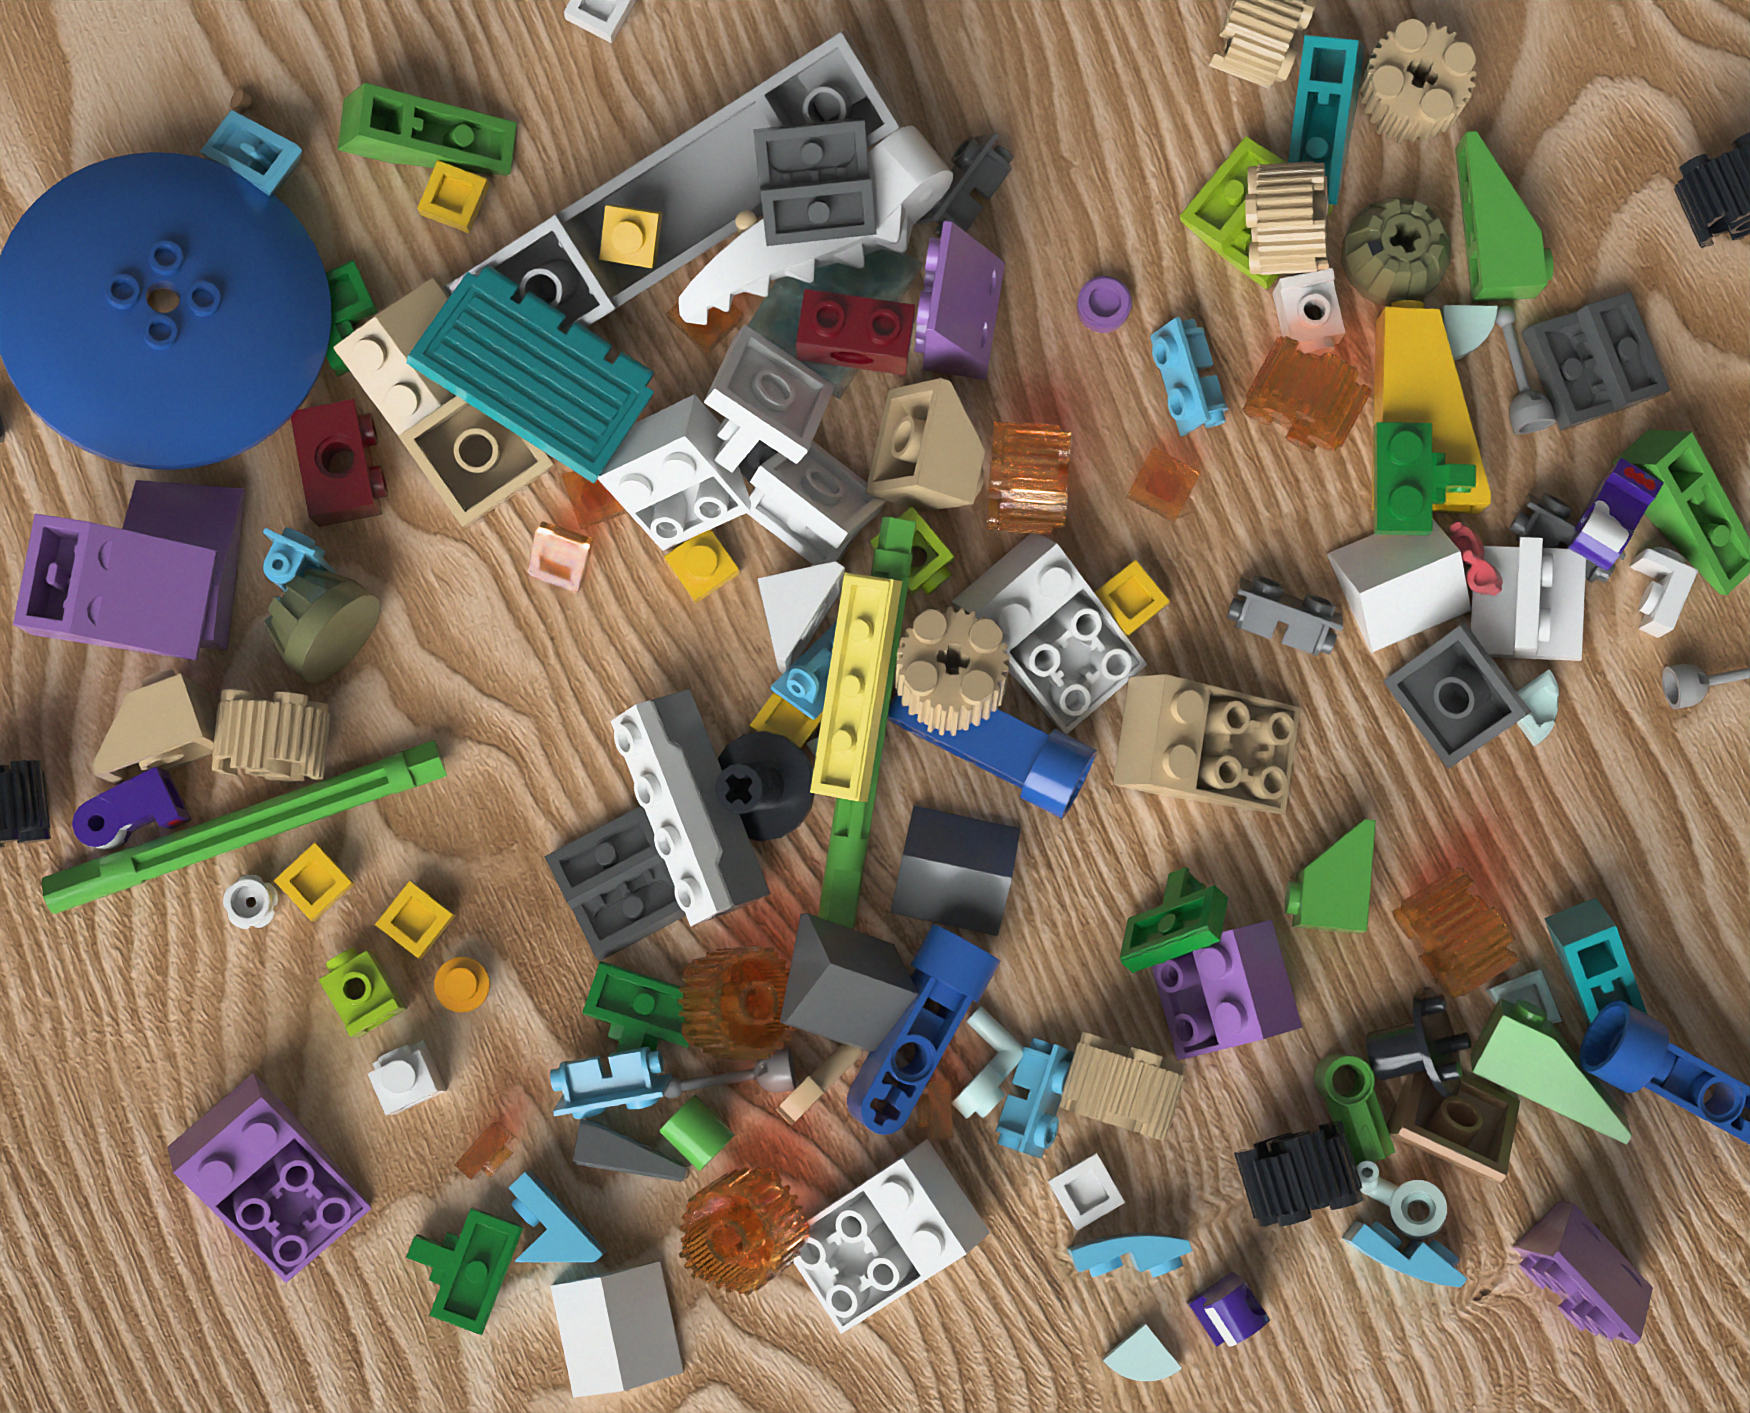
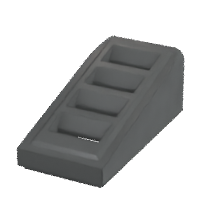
(611, 1150)

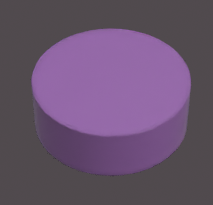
(1104, 304)

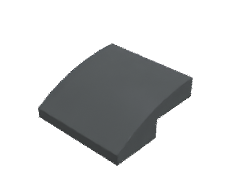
(815, 181)
(1595, 361)
(616, 883)

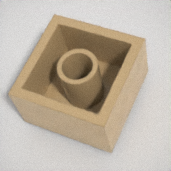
(472, 459)

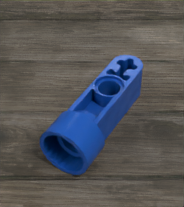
(1042, 765)
(949, 974)
(1635, 1053)

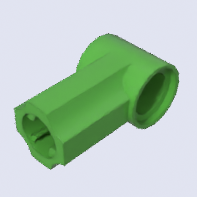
(1356, 1108)
(697, 1132)

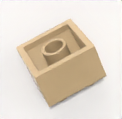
(379, 356)
(926, 449)
(157, 726)

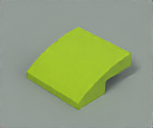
(1219, 208)

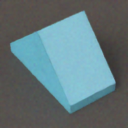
(253, 152)

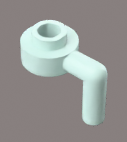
(983, 1090)
(1402, 1197)

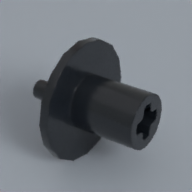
(766, 784)
(1421, 1045)

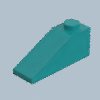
(1326, 105)
(1593, 958)

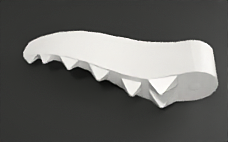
(905, 185)

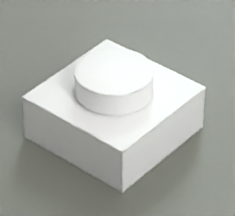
(599, 17)
(1086, 1191)

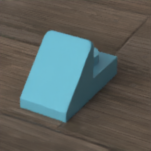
(565, 1235)

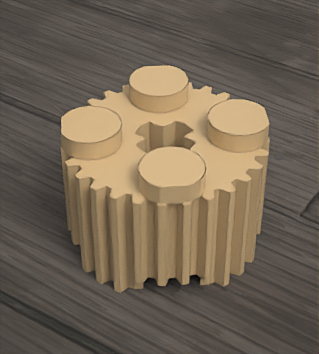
(1261, 38)
(1434, 61)
(1287, 218)
(957, 643)
(269, 737)
(1123, 1086)

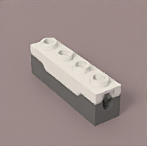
(676, 786)

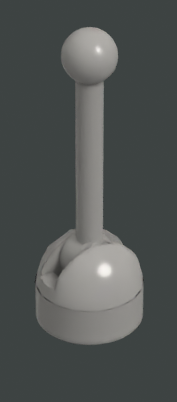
(1529, 409)
(1688, 684)
(771, 1074)

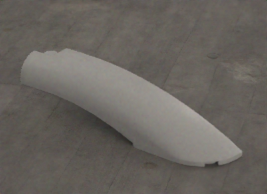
(694, 181)

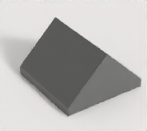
(1456, 696)
(956, 870)
(845, 984)

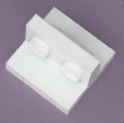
(765, 399)
(812, 504)
(1539, 603)

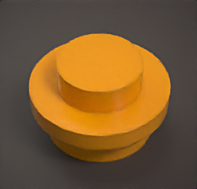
(462, 984)

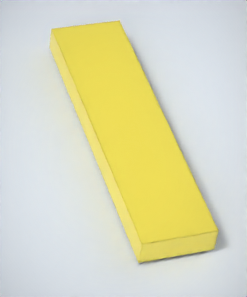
(856, 687)

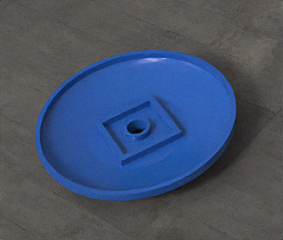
(146, 381)

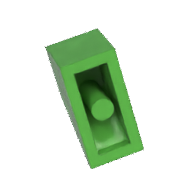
(1335, 885)

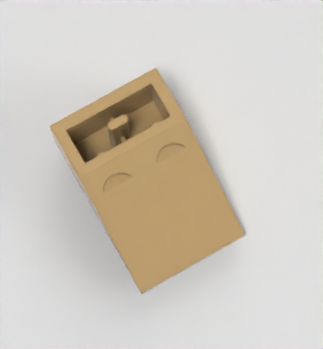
(1206, 744)

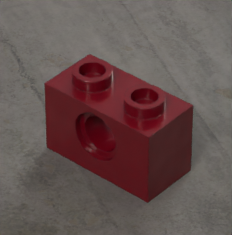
(855, 332)
(319, 436)

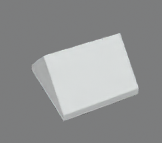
(1401, 584)
(797, 606)
(617, 1330)

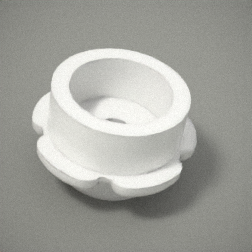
(237, 895)

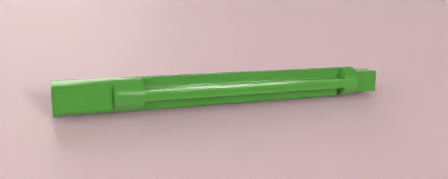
(853, 818)
(242, 827)

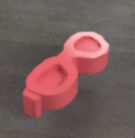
(1482, 575)

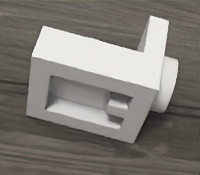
(1665, 599)

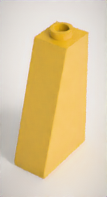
(1421, 385)

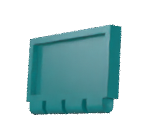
(531, 374)

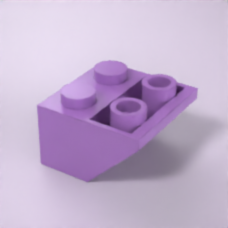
(1227, 992)

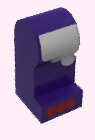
(1613, 513)
(116, 813)
(1228, 1311)

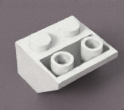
(670, 476)

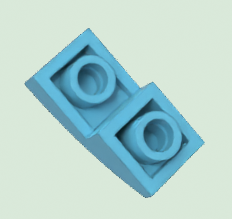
(1147, 1251)
(1427, 1263)

